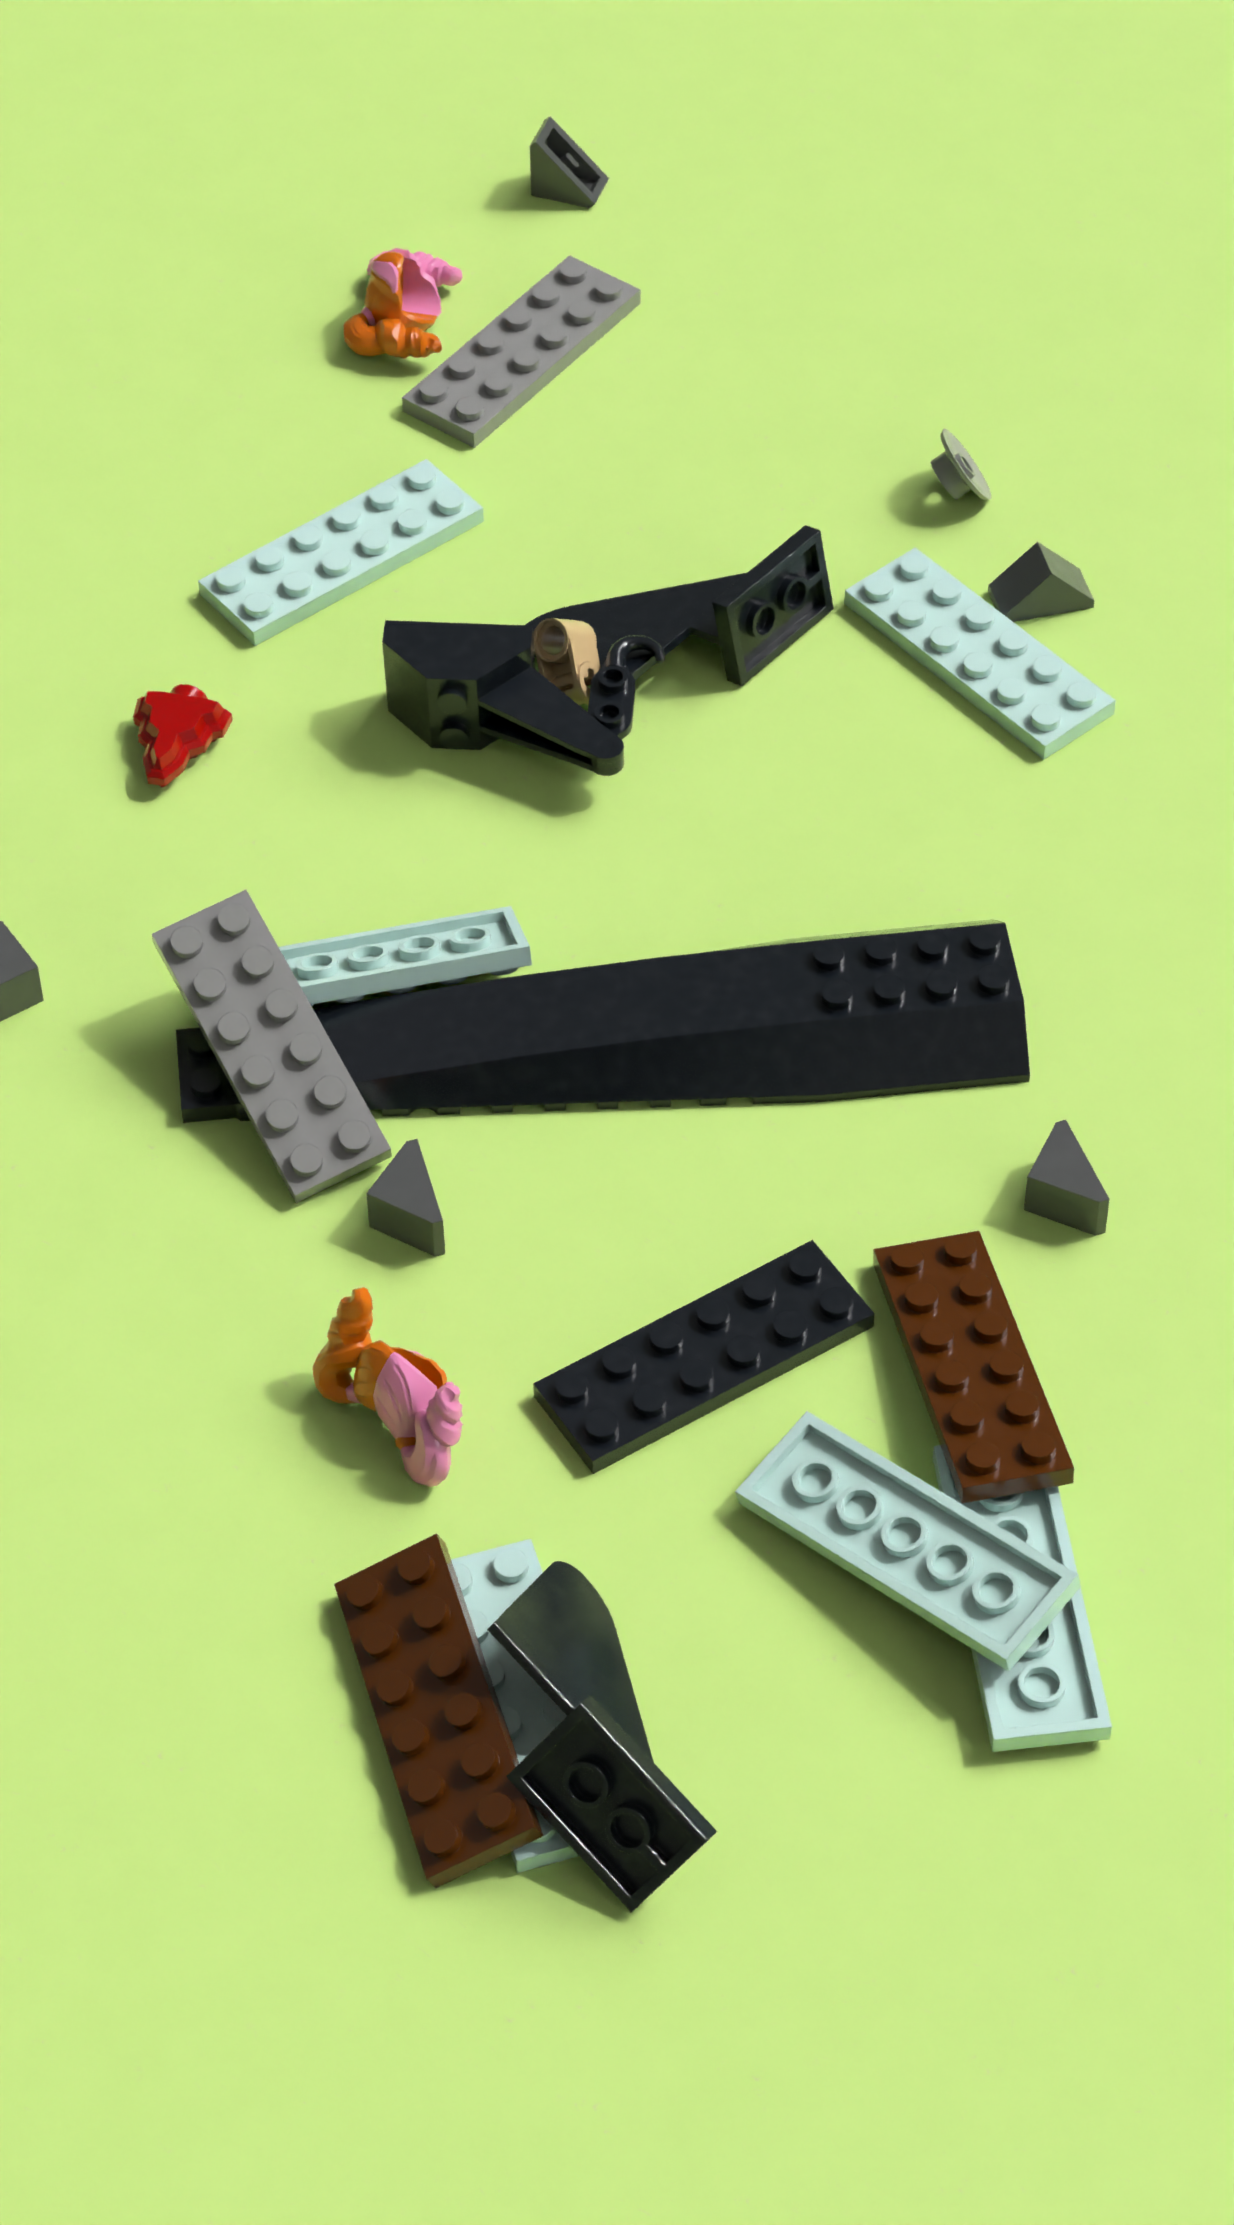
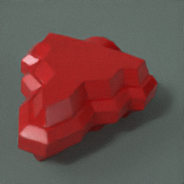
(177, 729)

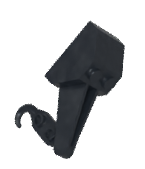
(481, 684)

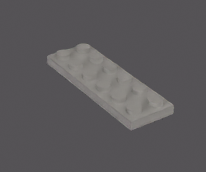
(521, 351)
(271, 1046)

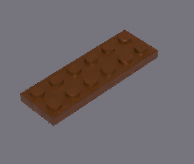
(972, 1367)
(436, 1711)

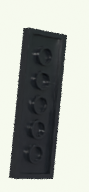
(702, 1356)

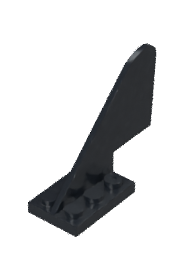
(744, 613)
(596, 1767)

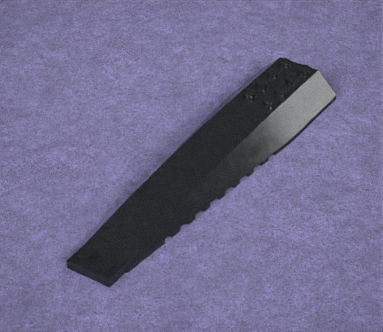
(710, 1026)

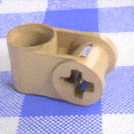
(570, 663)

